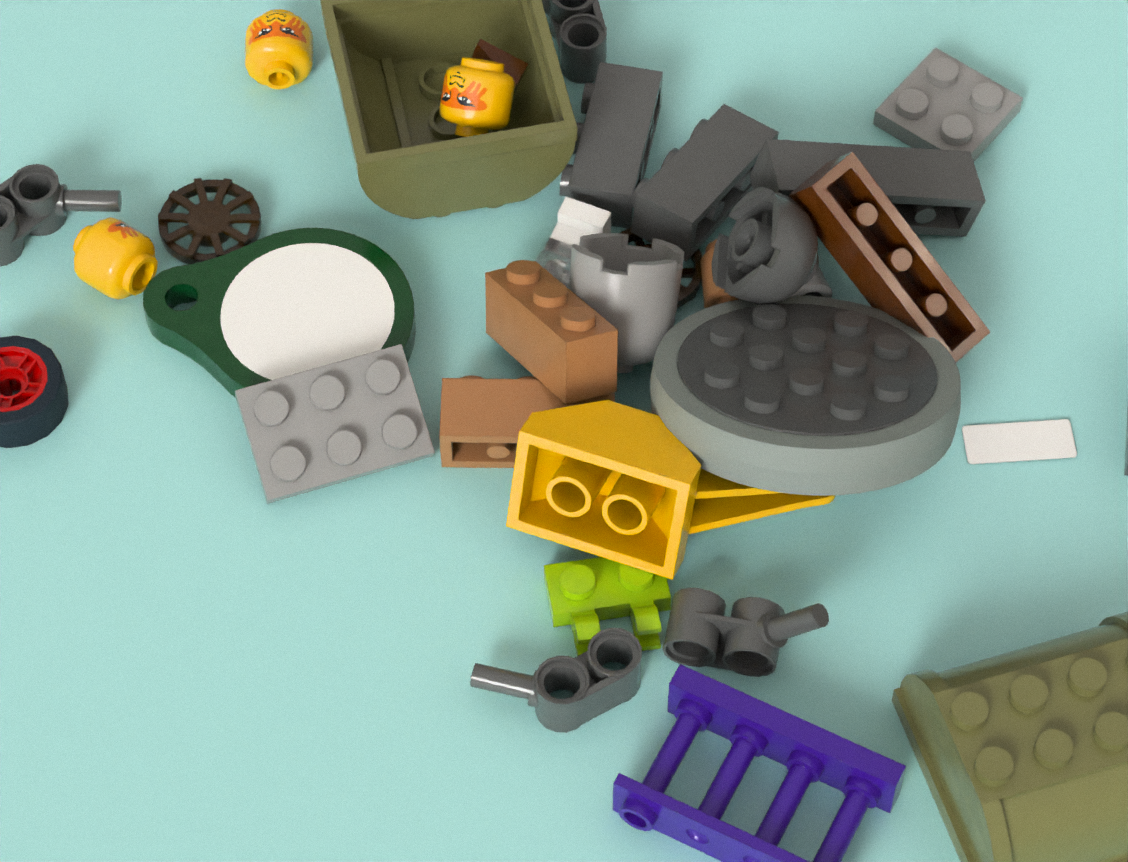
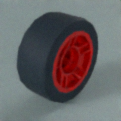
(42, 394)

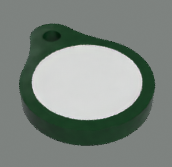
(283, 306)

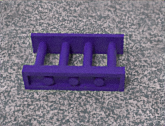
(754, 731)

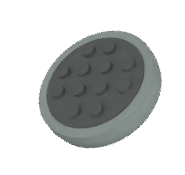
(806, 395)

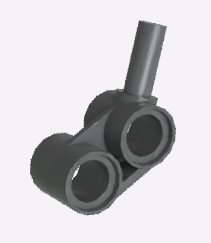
(579, 36)
(39, 205)
(741, 643)
(593, 686)

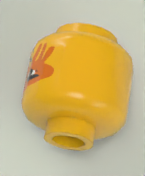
(278, 49)
(477, 96)
(114, 258)

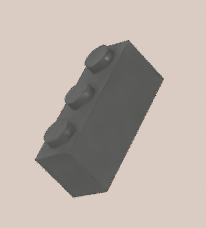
(614, 139)
(700, 181)

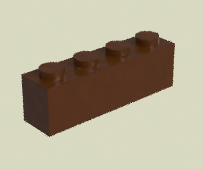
(886, 255)

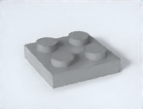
(947, 107)

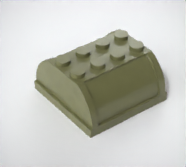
(391, 82)
(1029, 748)

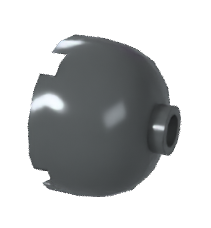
(768, 249)

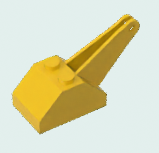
(625, 487)

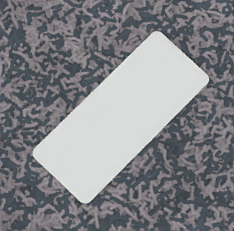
(1019, 441)

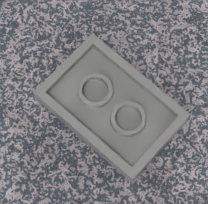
(334, 423)

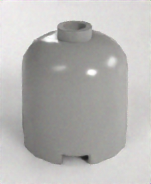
(630, 289)

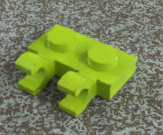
(602, 589)

